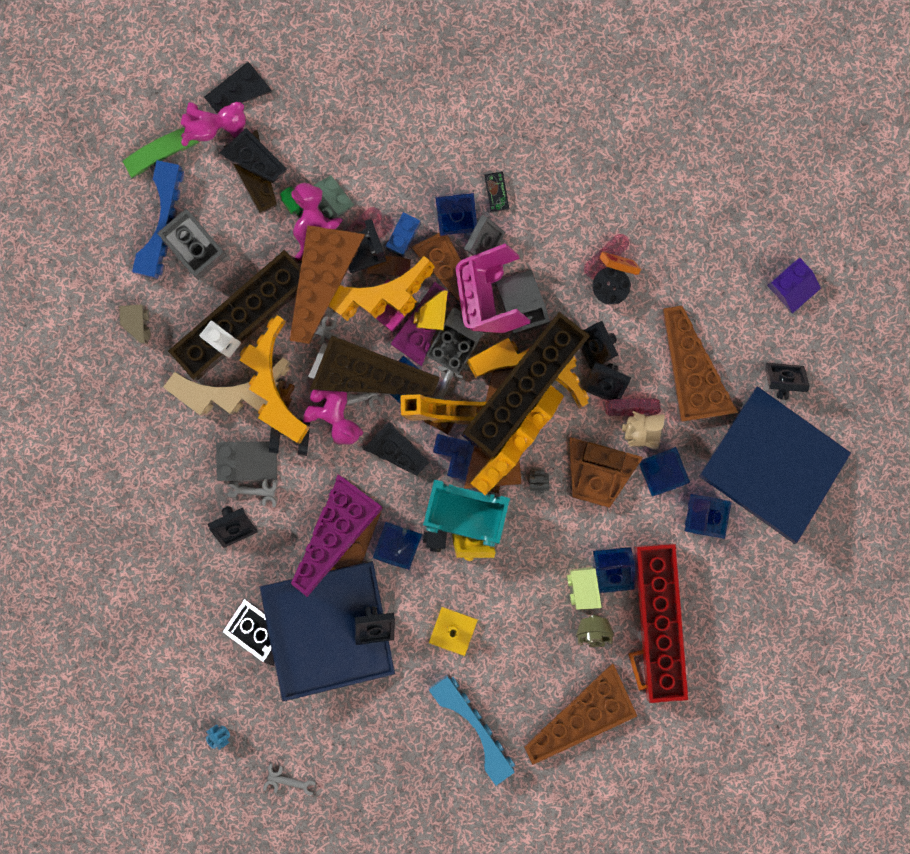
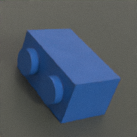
(403, 234)

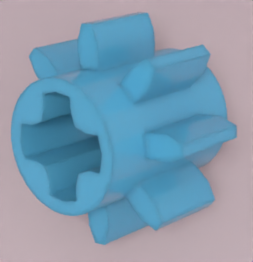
(217, 737)

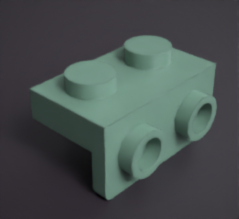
(334, 199)

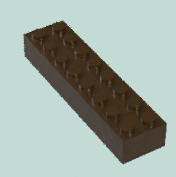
(240, 314)
(525, 385)

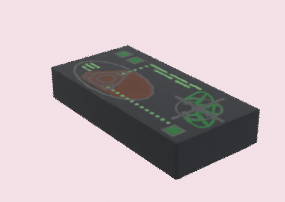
(496, 191)

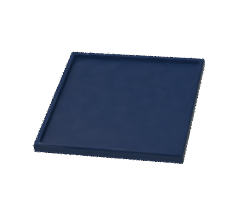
(775, 465)
(316, 633)

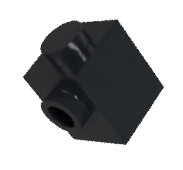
(435, 541)

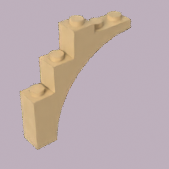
(201, 397)

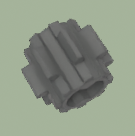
(539, 482)

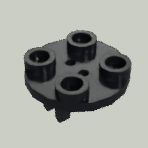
(605, 292)

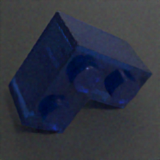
(460, 454)

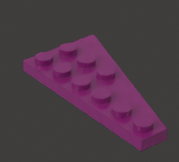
(338, 527)

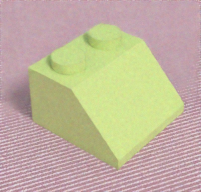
(584, 588)

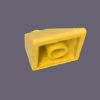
(432, 313)

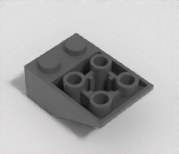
(522, 293)
(454, 343)

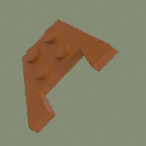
(598, 483)

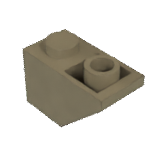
(134, 320)

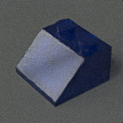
(456, 213)
(664, 471)
(707, 516)
(397, 545)
(614, 569)

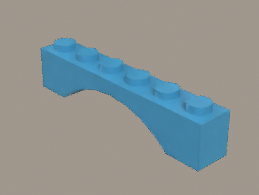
(448, 696)

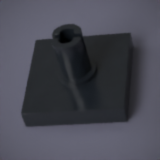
(599, 345)
(786, 379)
(606, 382)
(232, 526)
(374, 627)

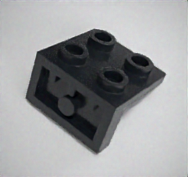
(369, 251)

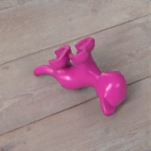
(204, 125)
(309, 198)
(343, 430)

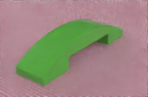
(156, 150)

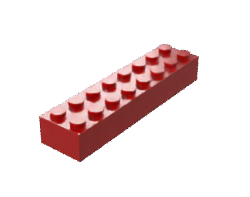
(661, 623)

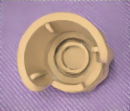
(644, 430)

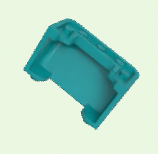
(466, 513)

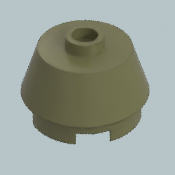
(594, 631)

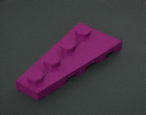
(416, 341)

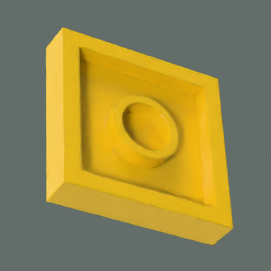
(471, 548)
(453, 631)

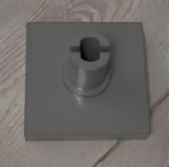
(484, 237)

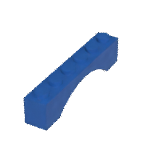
(150, 257)

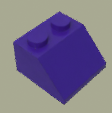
(795, 285)

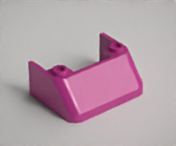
(476, 292)

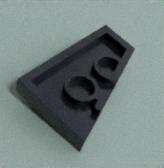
(239, 87)
(253, 156)
(397, 449)

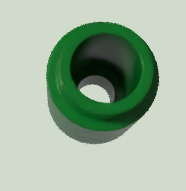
(290, 203)

